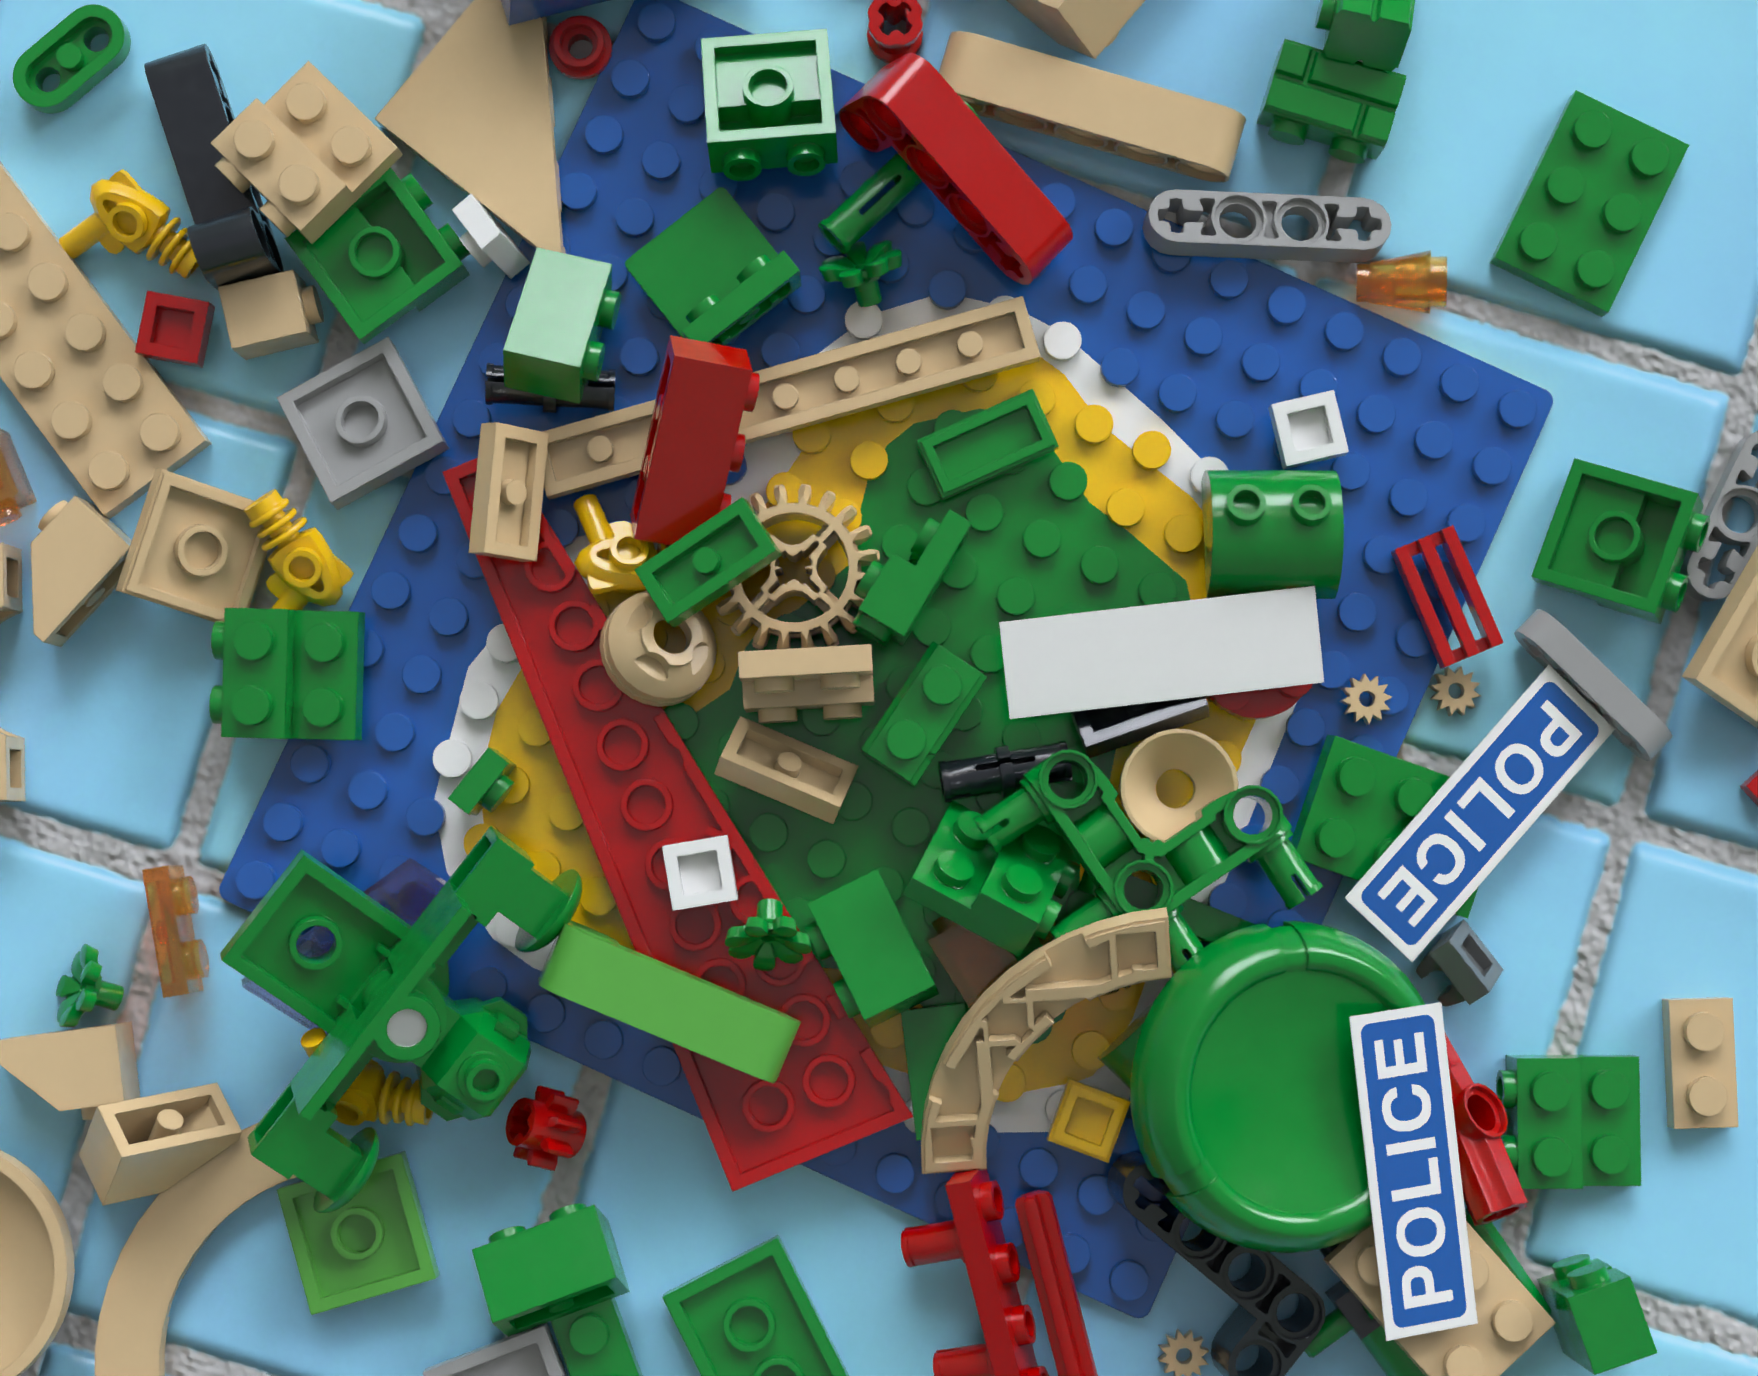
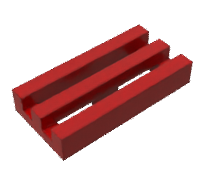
(1468, 585)

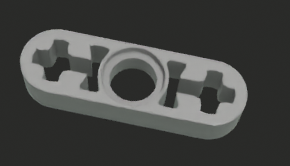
(1740, 466)
(1556, 646)

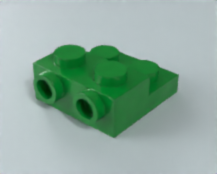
(769, 103)
(383, 256)
(1621, 541)
(900, 591)
(289, 674)
(990, 893)
(1572, 1119)

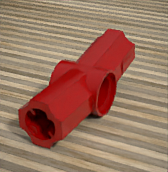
(1486, 1170)

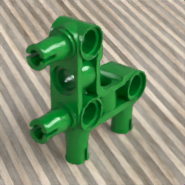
(1180, 865)

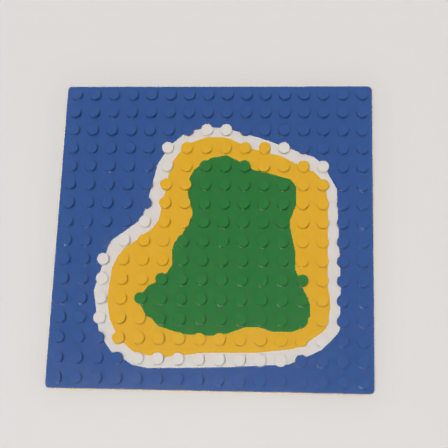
(1145, 384)

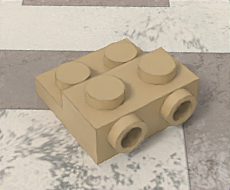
(304, 153)
(807, 678)

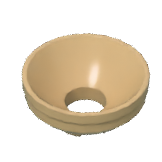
(644, 668)
(1177, 749)

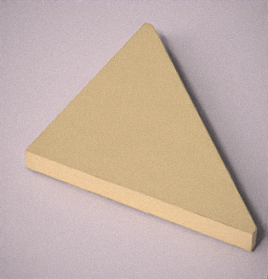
(488, 119)

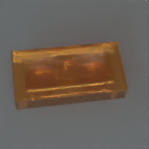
(170, 904)

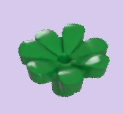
(862, 269)
(768, 937)
(85, 989)

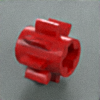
(546, 1128)

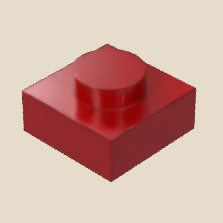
(175, 329)

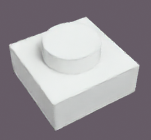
(487, 238)
(1308, 429)
(700, 872)

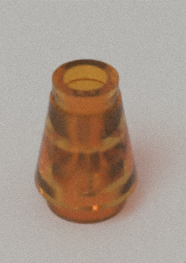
(1404, 282)

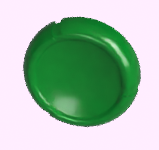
(1254, 1085)

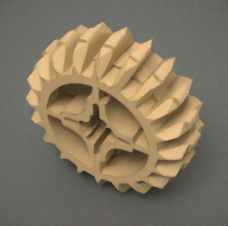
(834, 609)

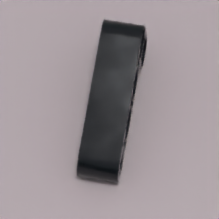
(229, 232)
(1256, 1293)

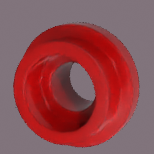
(574, 30)

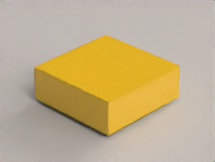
(1088, 1120)

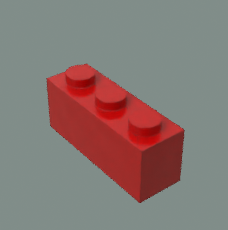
(692, 438)

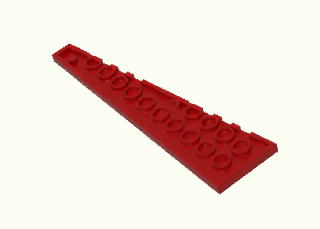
(647, 792)

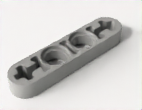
(1265, 215)

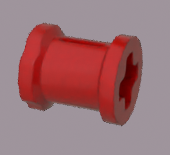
(896, 43)

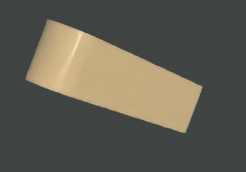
(1093, 107)

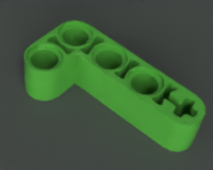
(667, 1002)

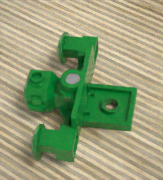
(388, 999)

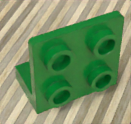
(713, 271)

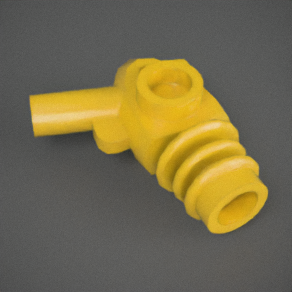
(134, 220)
(612, 552)
(302, 561)
(373, 1095)

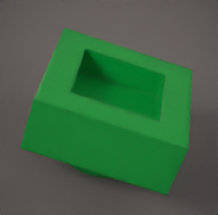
(485, 783)

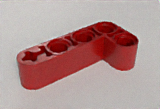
(960, 163)

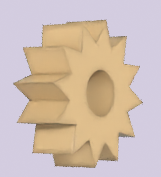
(1442, 691)
(1378, 699)
(1192, 1363)

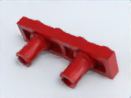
(993, 1273)

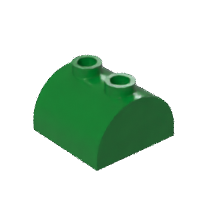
(1272, 531)

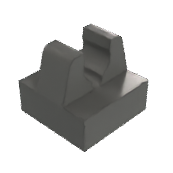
(1465, 964)

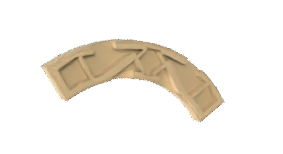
(1016, 1013)
(160, 1253)

